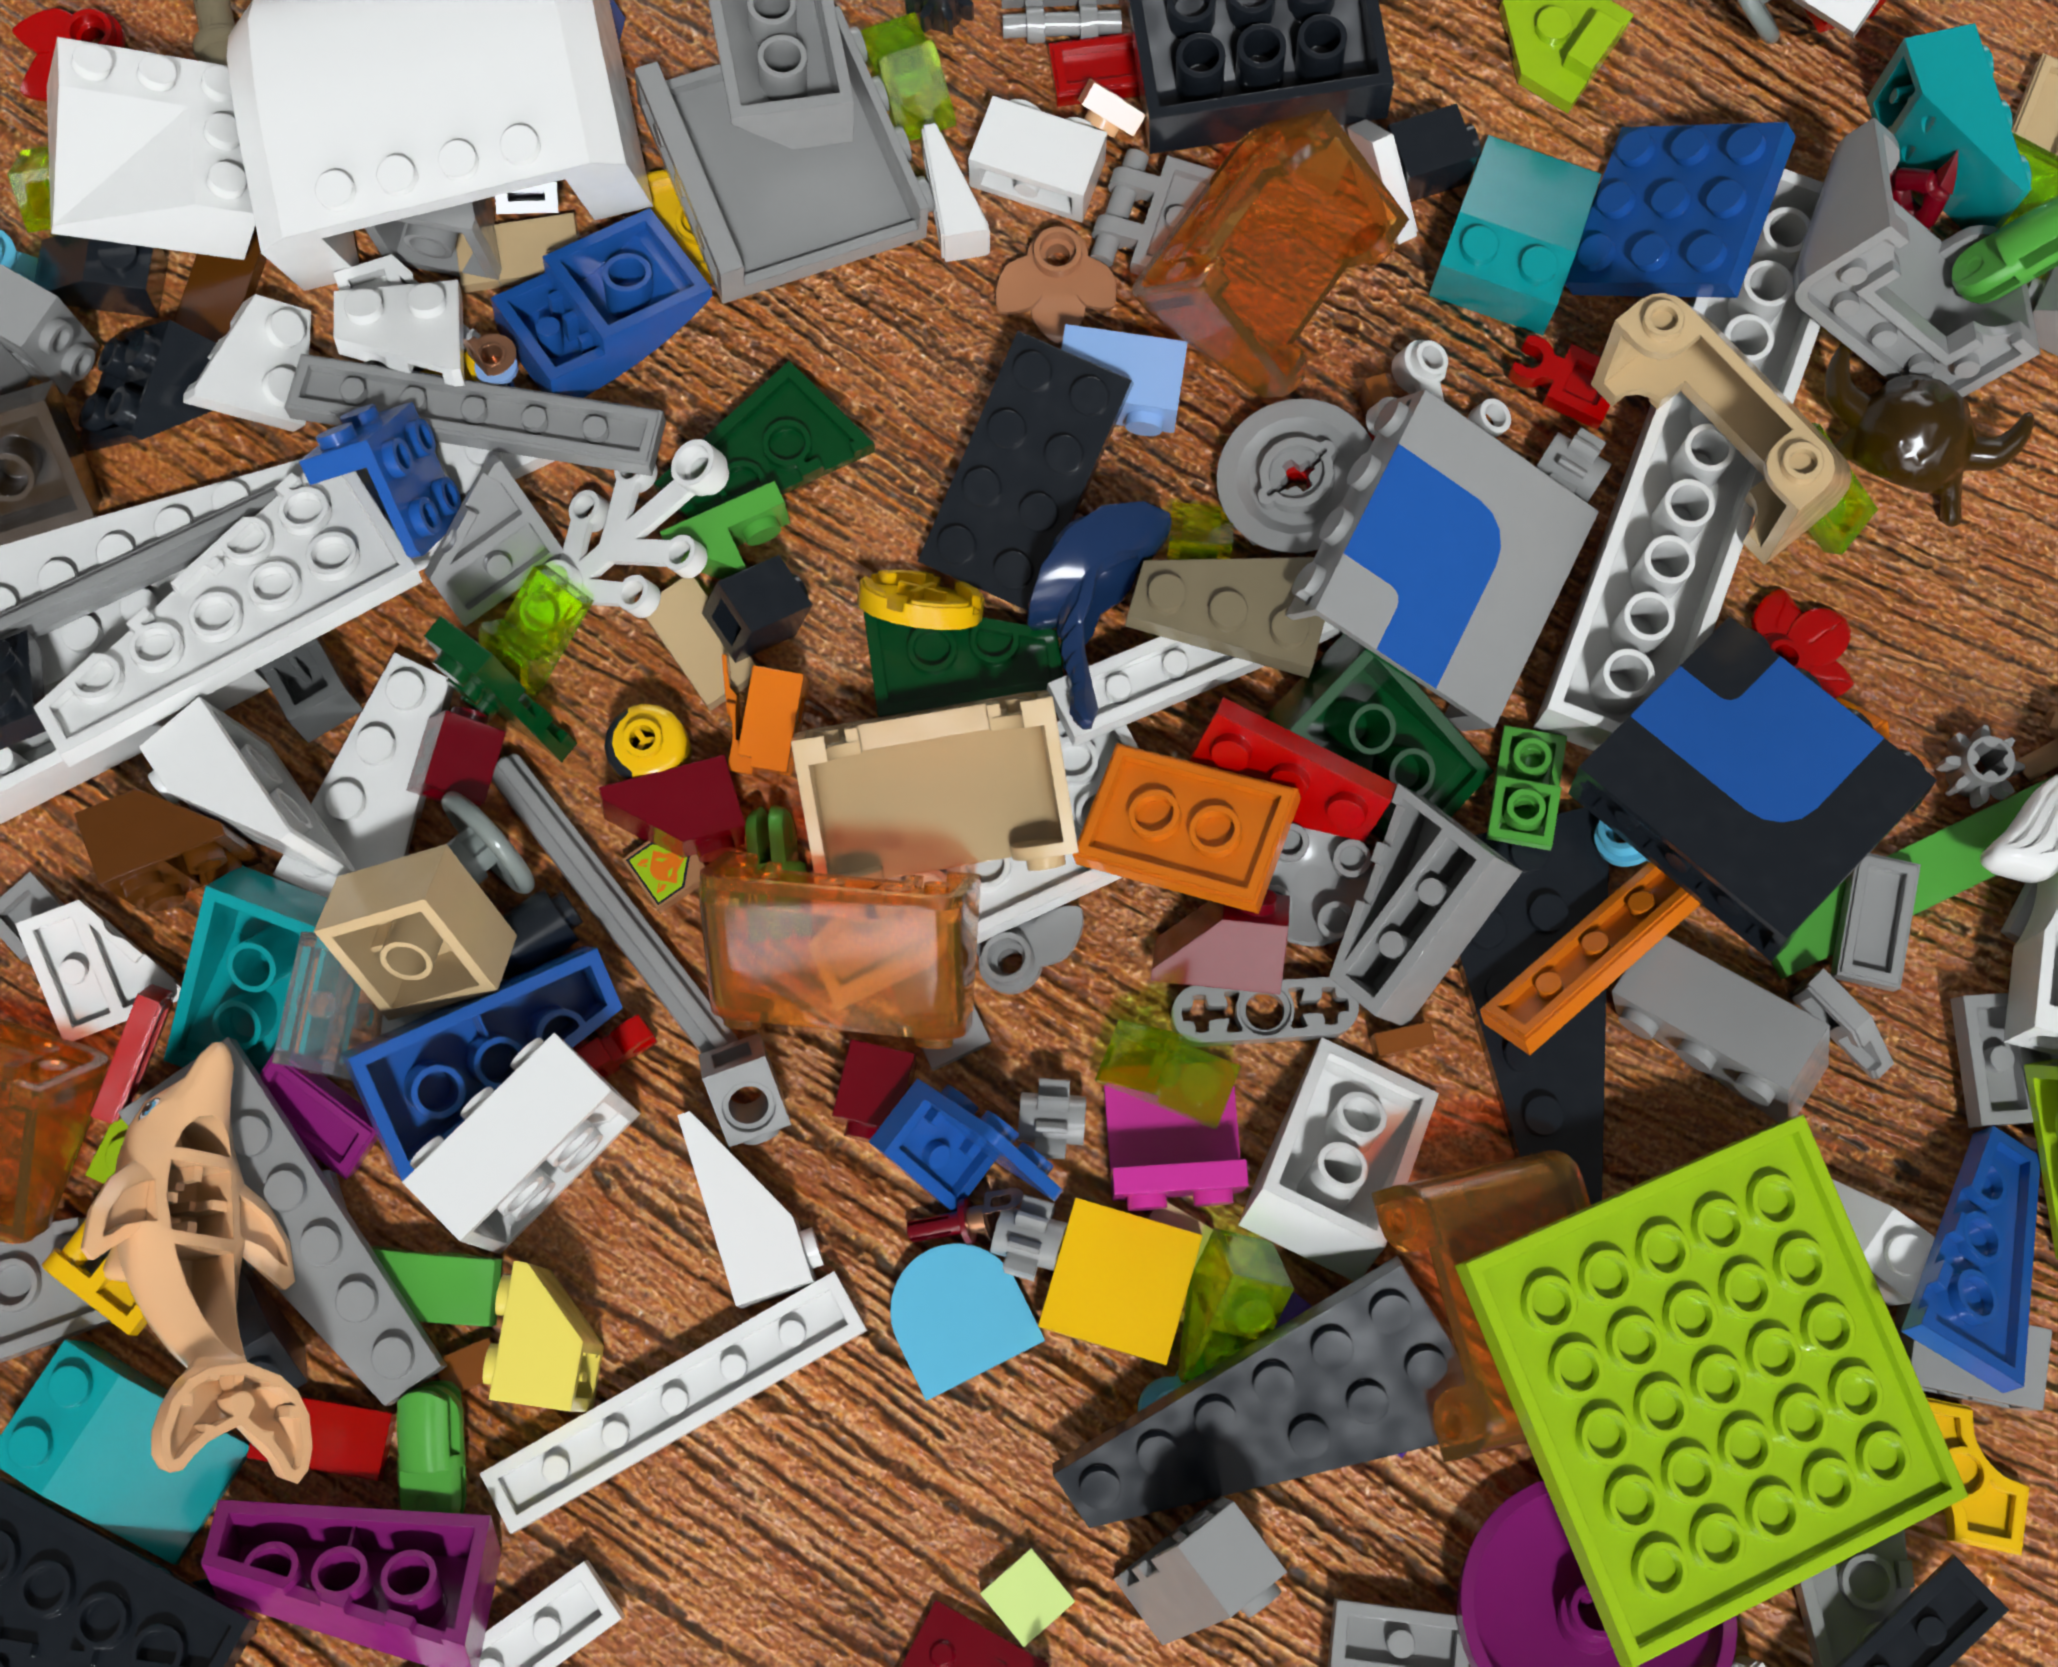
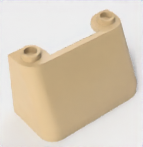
(1673, 348)
(937, 789)

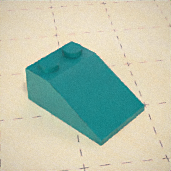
(1516, 235)
(241, 965)
(88, 1448)

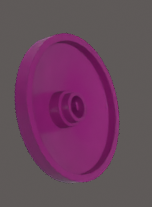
(1531, 1606)

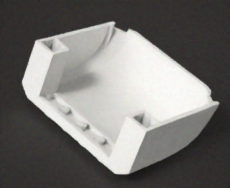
(421, 108)

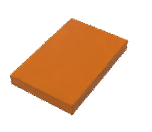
(1187, 827)

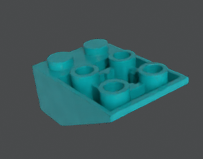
(1944, 99)

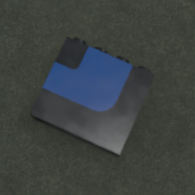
(1750, 786)

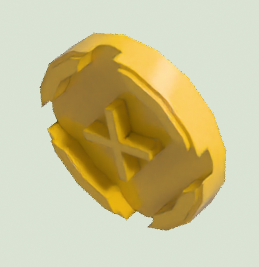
(919, 600)

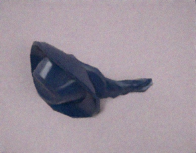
(1087, 575)

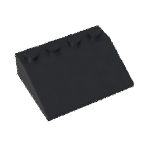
(1238, 64)

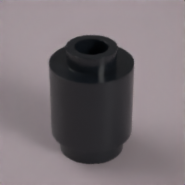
(542, 929)

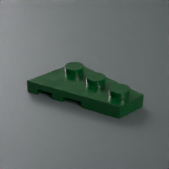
(779, 435)
(950, 667)
(492, 689)

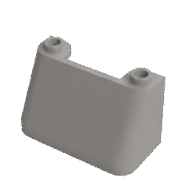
(1888, 280)

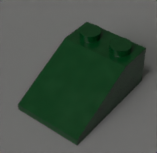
(1384, 724)

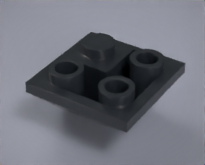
(143, 385)

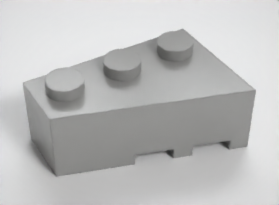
(1419, 909)
(1725, 1027)
(1202, 1573)

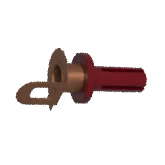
(964, 1221)

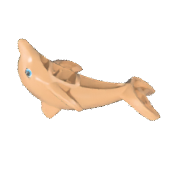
(178, 1239)

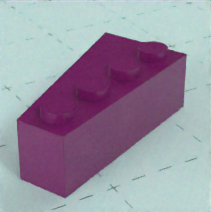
(363, 1575)

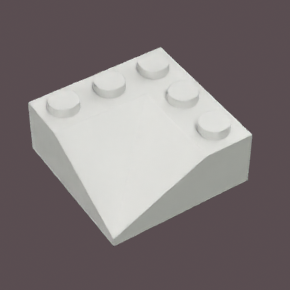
(145, 151)
(519, 1145)

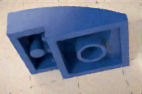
(601, 305)

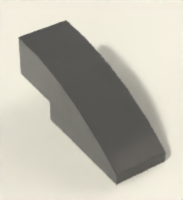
(311, 689)

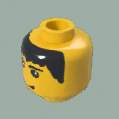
(643, 728)

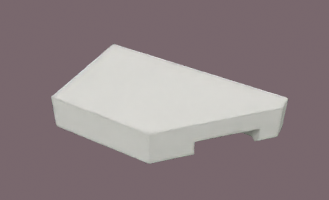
(1382, 155)

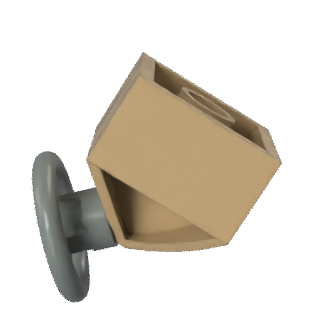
(421, 925)

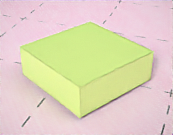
(1027, 1597)

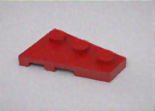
(1333, 791)

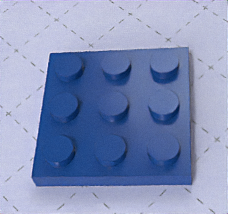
(1680, 210)

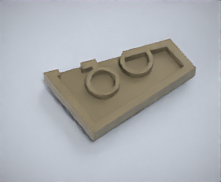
(1228, 609)

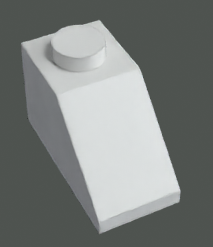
(1891, 1243)

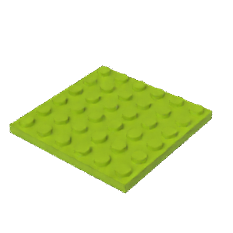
(1711, 1387)

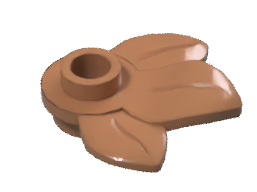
(1055, 292)

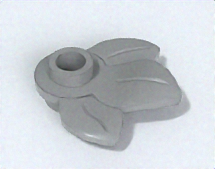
(1039, 942)

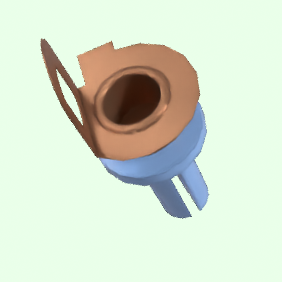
(493, 358)

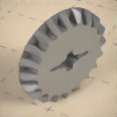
(1256, 463)

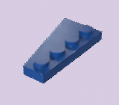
(1980, 1266)

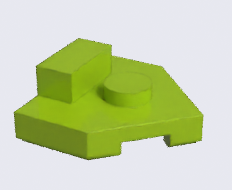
(1561, 44)

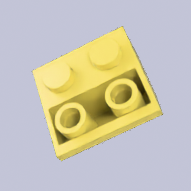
(544, 1347)

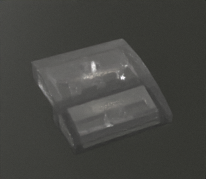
(323, 1013)

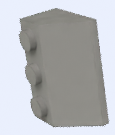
(785, 70)

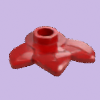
(40, 36)
(1806, 639)

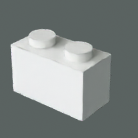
(1037, 158)

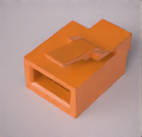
(770, 720)

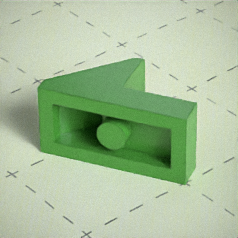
(745, 519)

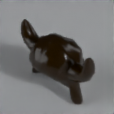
(1916, 433)

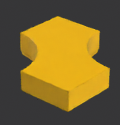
(1995, 1505)

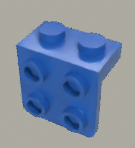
(402, 464)
(951, 1149)

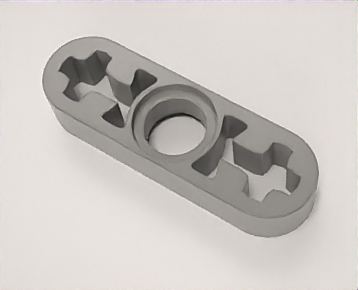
(1313, 1023)

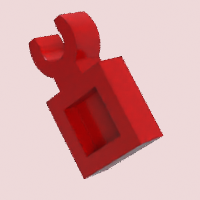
(1566, 378)
(620, 1045)

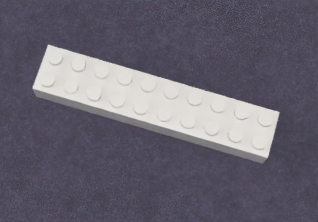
(1681, 506)

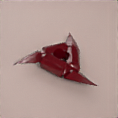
(1934, 184)

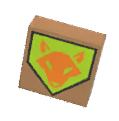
(663, 874)

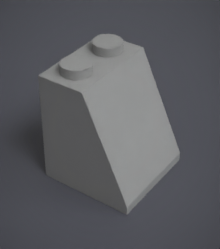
(431, 237)

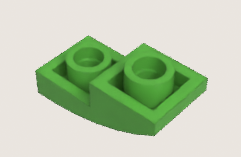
(1526, 788)
(445, 1284)

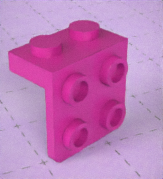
(1169, 1156)

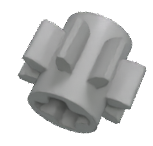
(1576, 462)
(1996, 757)
(1052, 1118)
(1028, 1237)

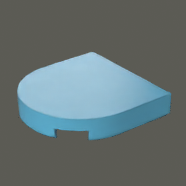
(959, 1316)

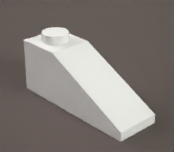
(754, 1232)

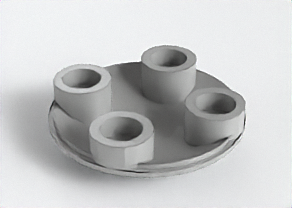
(1323, 880)

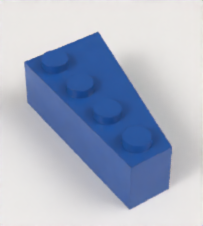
(430, 1068)

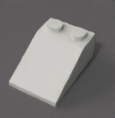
(241, 783)
(1340, 1140)

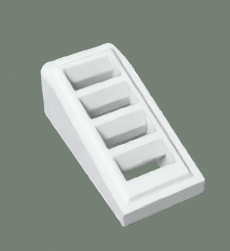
(957, 216)

